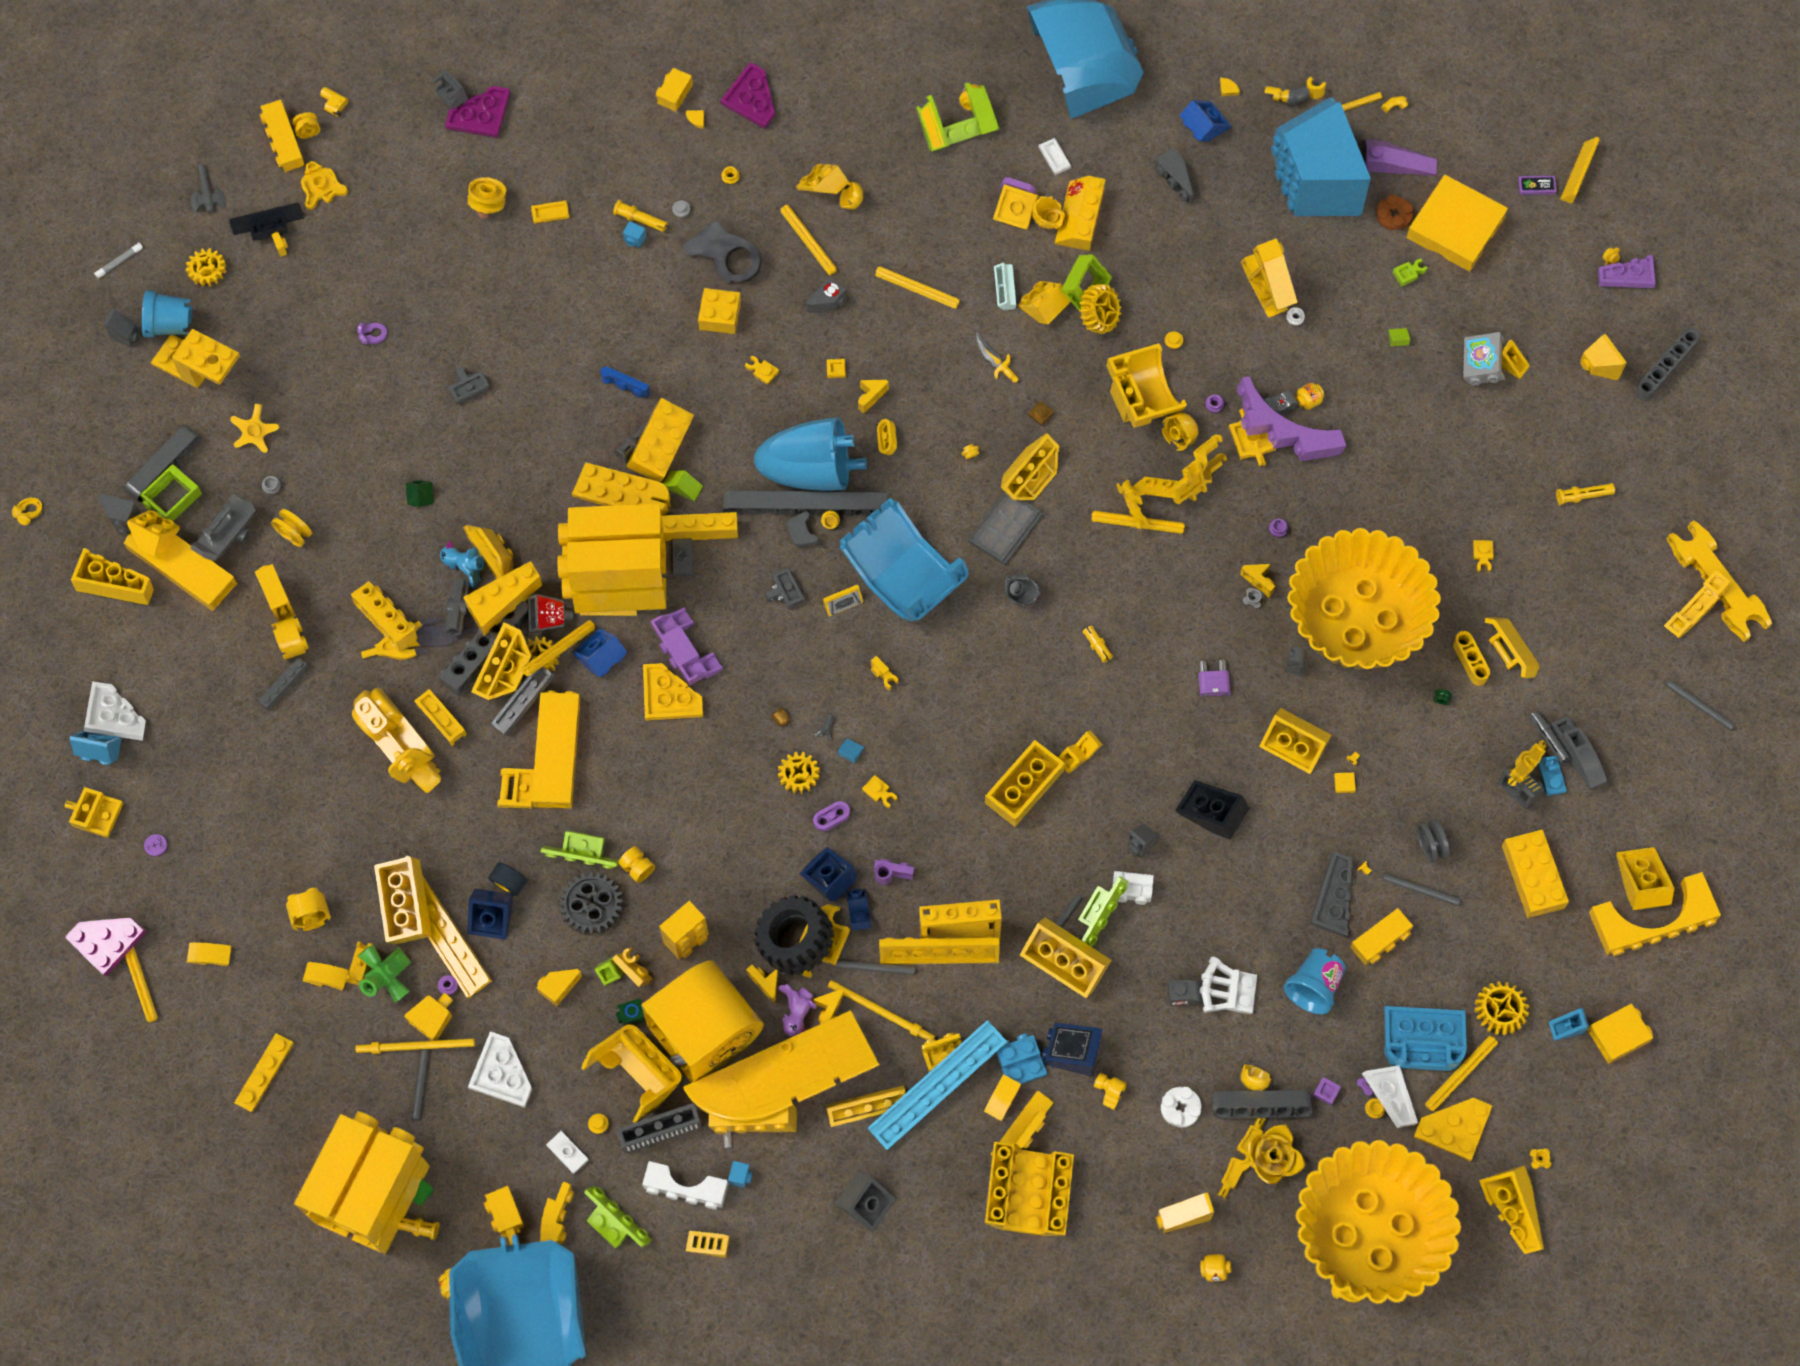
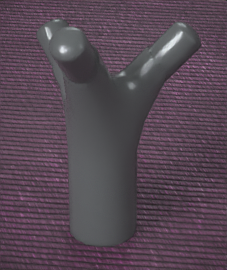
(826, 728)

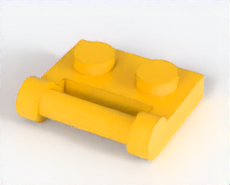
(522, 788)

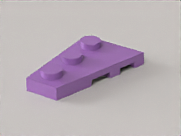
(1631, 274)

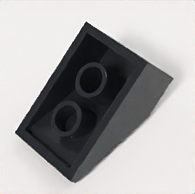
(1213, 808)

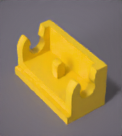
(358, 967)

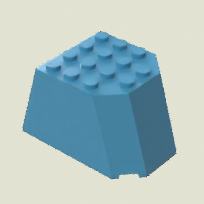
(1320, 163)

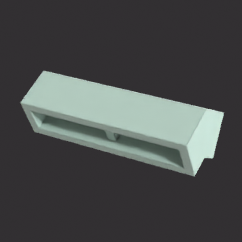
(1005, 286)

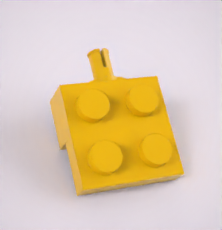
(94, 812)

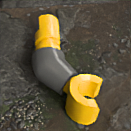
(1297, 95)

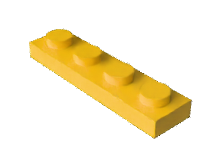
(264, 1073)

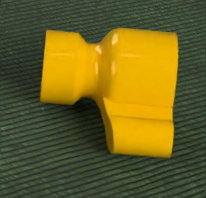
(1112, 1089)

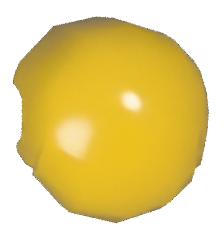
(853, 194)
(1255, 1078)

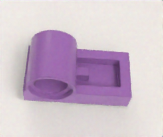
(900, 870)

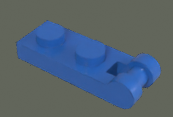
(625, 382)

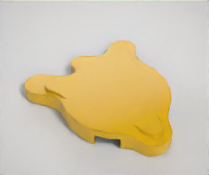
(320, 184)

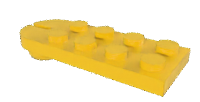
(614, 488)

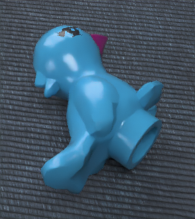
(468, 562)

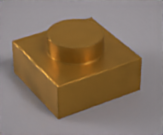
(1040, 413)

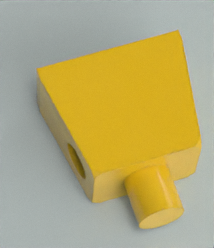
(430, 1016)

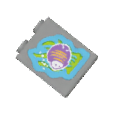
(1483, 358)

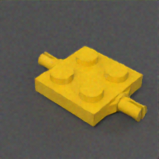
(1250, 445)

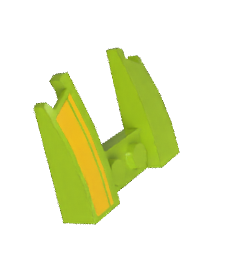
(940, 137)

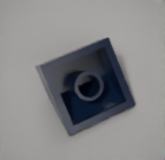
(489, 913)

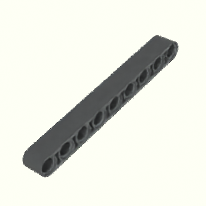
(800, 501)

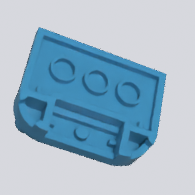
(1424, 1038)

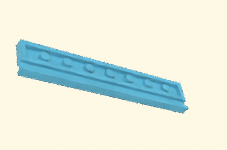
(937, 1085)

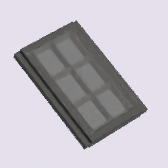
(1005, 528)

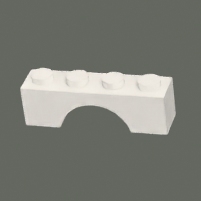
(710, 1191)

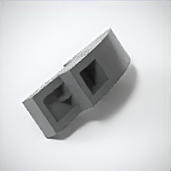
(1581, 752)

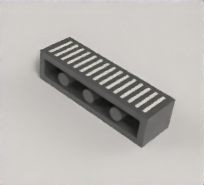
(659, 1128)

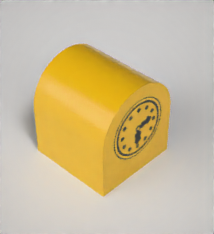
(702, 1020)

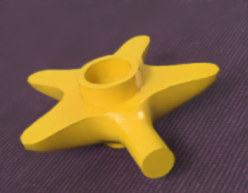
(253, 429)

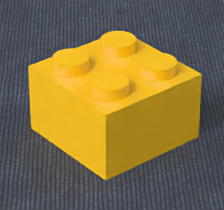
(719, 311)

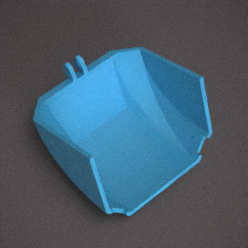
(1088, 51)
(516, 1306)

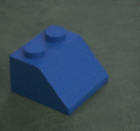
(1204, 120)
(600, 652)

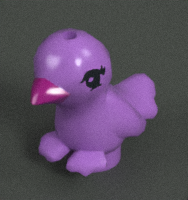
(799, 1005)

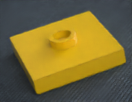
(1015, 207)

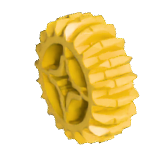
(1100, 308)
(1508, 1012)

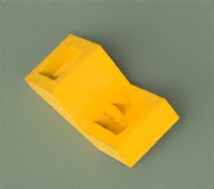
(1080, 752)

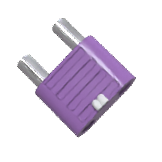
(1214, 682)

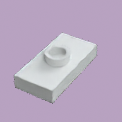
(567, 1152)

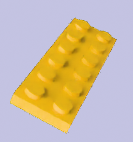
(939, 951)

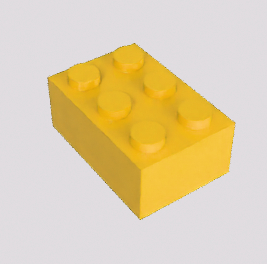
(684, 930)

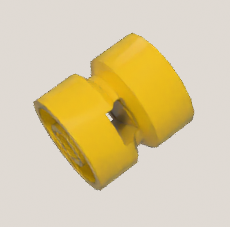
(638, 866)

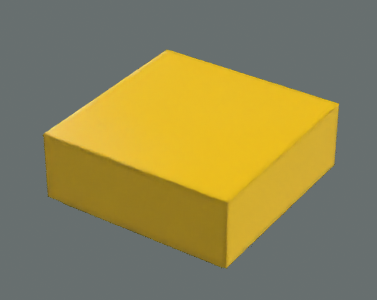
(836, 368)
(1344, 783)

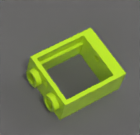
(1083, 263)
(161, 483)

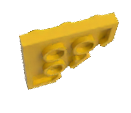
(668, 695)
(1455, 1127)

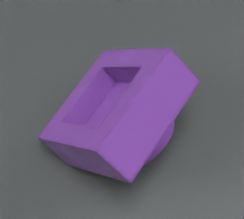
(1326, 1091)

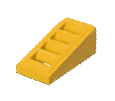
(706, 1251)

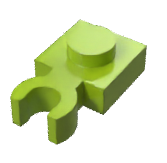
(1407, 273)

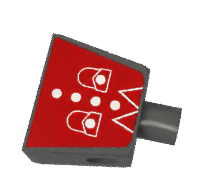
(547, 613)

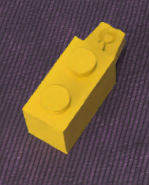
(505, 1213)

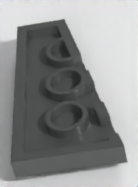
(1333, 899)

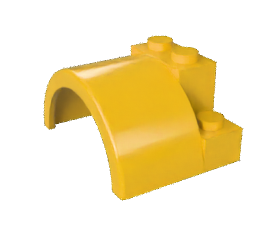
(1141, 386)

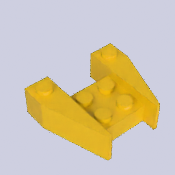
(1270, 277)

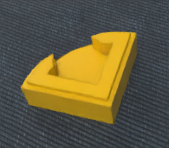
(1228, 87)
(696, 118)

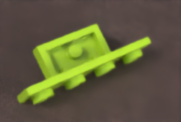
(581, 847)
(1099, 909)
(612, 1222)

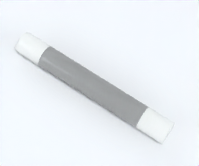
(117, 261)

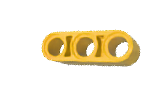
(1471, 649)

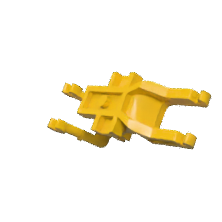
(1193, 481)

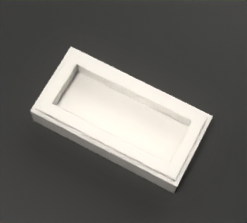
(1054, 156)

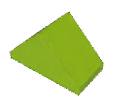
(683, 484)

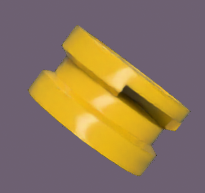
(306, 125)

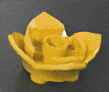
(1287, 1159)

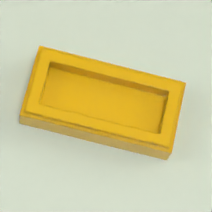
(550, 212)

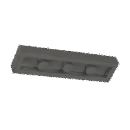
(522, 700)

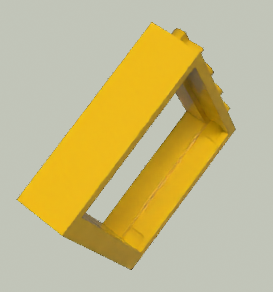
(961, 920)

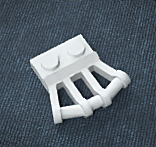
(1240, 989)

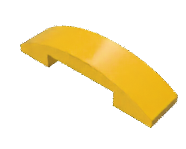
(1698, 605)

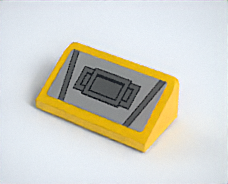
(843, 600)

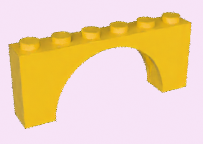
(1618, 934)

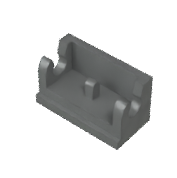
(450, 90)

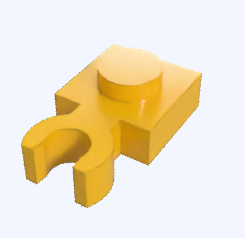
(763, 371)
(1483, 552)
(878, 790)

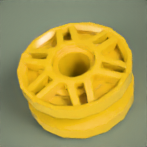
(486, 195)
(291, 527)

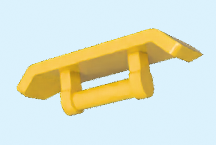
(1516, 644)

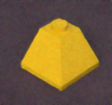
(1603, 359)

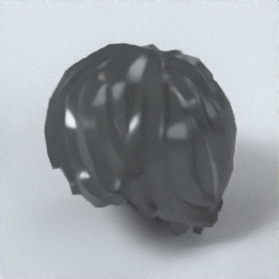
(1021, 589)

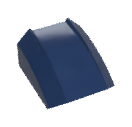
(829, 874)

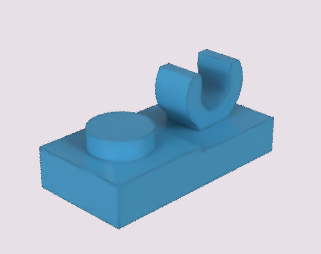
(1551, 776)

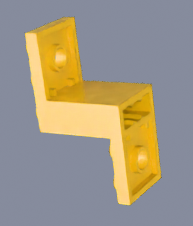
(195, 358)

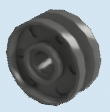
(1433, 840)

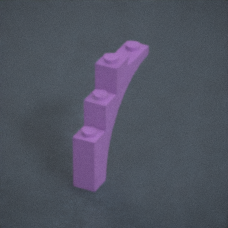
(1281, 432)

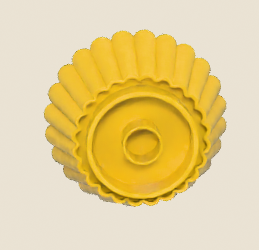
(1363, 599)
(1378, 1221)

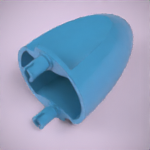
(809, 456)

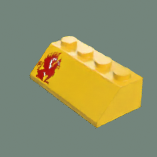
(1081, 212)

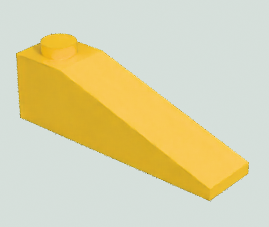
(1515, 1199)

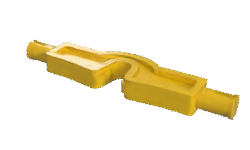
(1527, 762)
(1238, 1166)

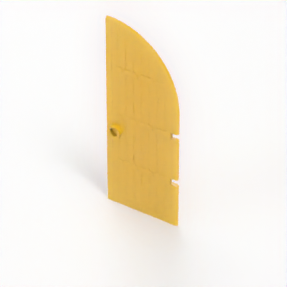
(785, 1072)

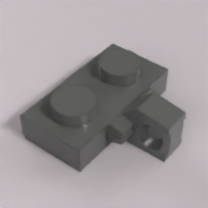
(468, 385)
(785, 589)

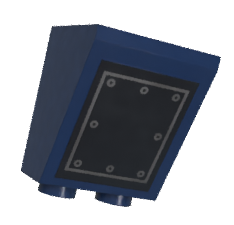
(1072, 1048)

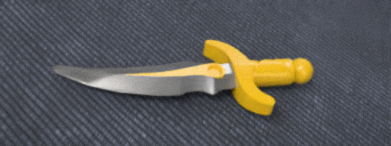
(996, 360)

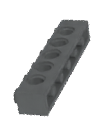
(459, 682)

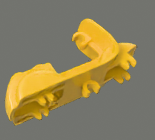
(396, 738)

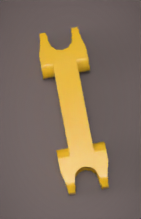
(1737, 605)

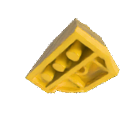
(1032, 470)
(491, 549)
(504, 664)

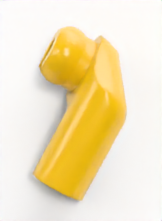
(1394, 101)

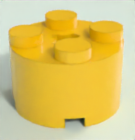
(289, 638)
(307, 909)

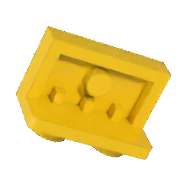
(938, 1050)

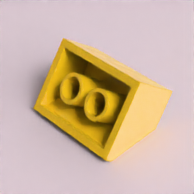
(1295, 740)

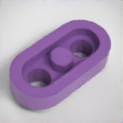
(1018, 184)
(830, 815)

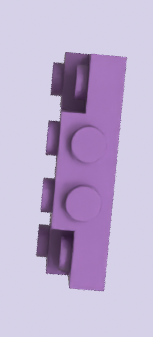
(682, 653)

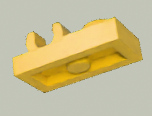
(636, 973)

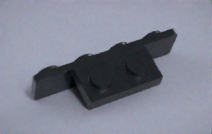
(267, 222)

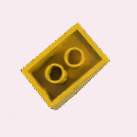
(1645, 878)

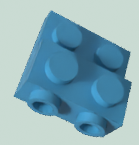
(1021, 1059)

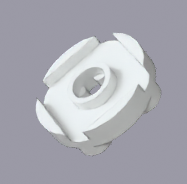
(1176, 1117)

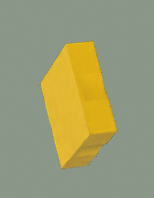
(1457, 222)

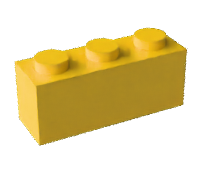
(1382, 937)

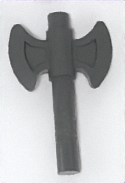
(207, 198)

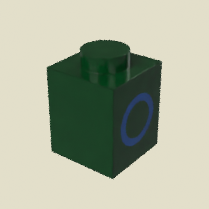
(631, 1013)

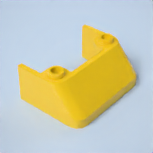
(642, 1061)

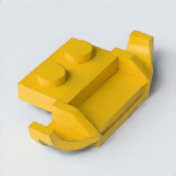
(840, 935)

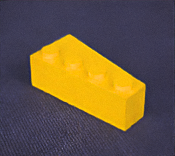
(779, 1122)

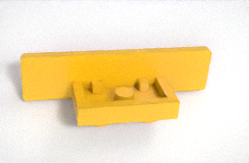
(1027, 1122)

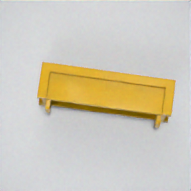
(440, 717)

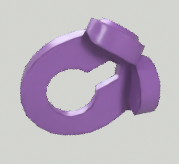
(363, 329)

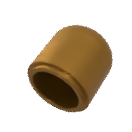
(781, 717)

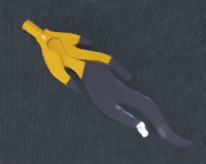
(426, 636)

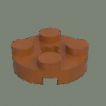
(1397, 221)

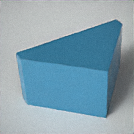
(1569, 1025)

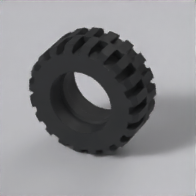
(779, 919)

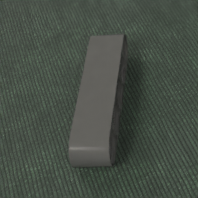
(1670, 357)
(170, 453)
(1262, 1104)

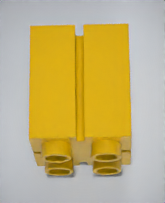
(613, 558)
(363, 1181)

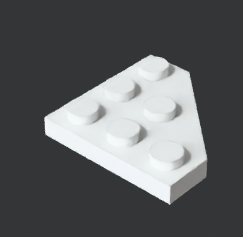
(112, 714)
(500, 1072)

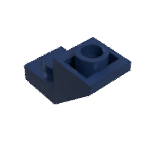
(858, 909)

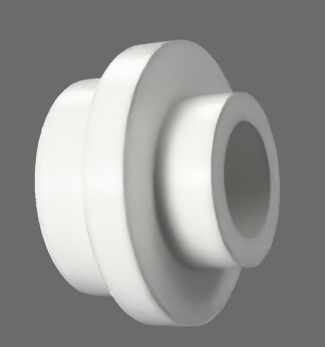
(1295, 311)

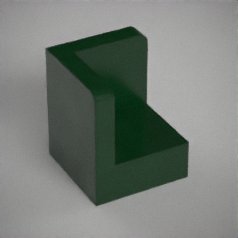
(419, 493)

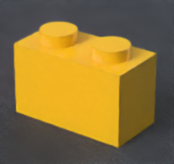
(674, 89)

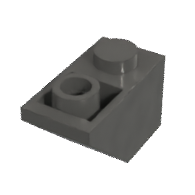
(1141, 840)

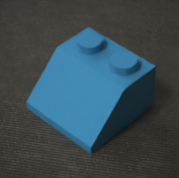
(96, 746)

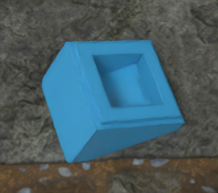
(850, 750)

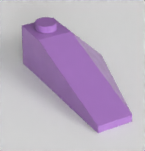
(1391, 158)

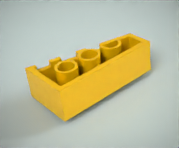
(110, 580)
(502, 596)

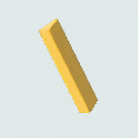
(1579, 170)
(863, 1104)

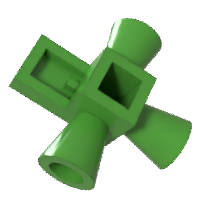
(383, 972)

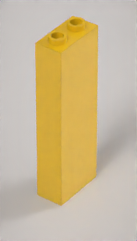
(188, 571)
(556, 750)

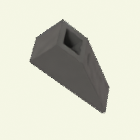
(1174, 170)

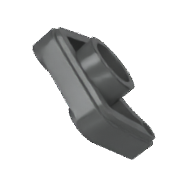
(799, 532)

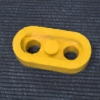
(886, 437)

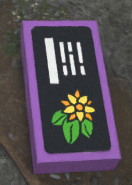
(1536, 185)

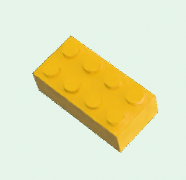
(660, 440)
(1024, 783)
(1535, 873)
(402, 900)
(1065, 957)

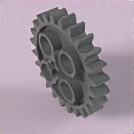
(600, 888)

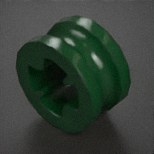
(1442, 697)

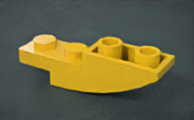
(554, 1213)

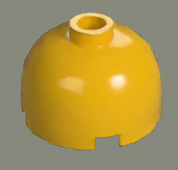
(1180, 426)

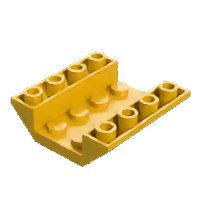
(1029, 1191)

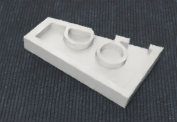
(1392, 1093)

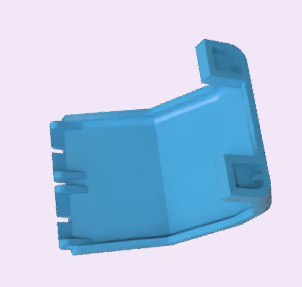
(900, 563)

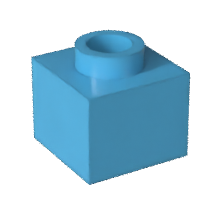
(634, 234)
(740, 1174)

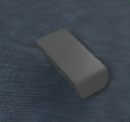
(224, 528)

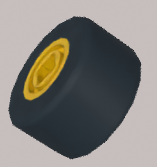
(507, 879)

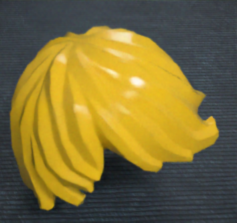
(1044, 207)

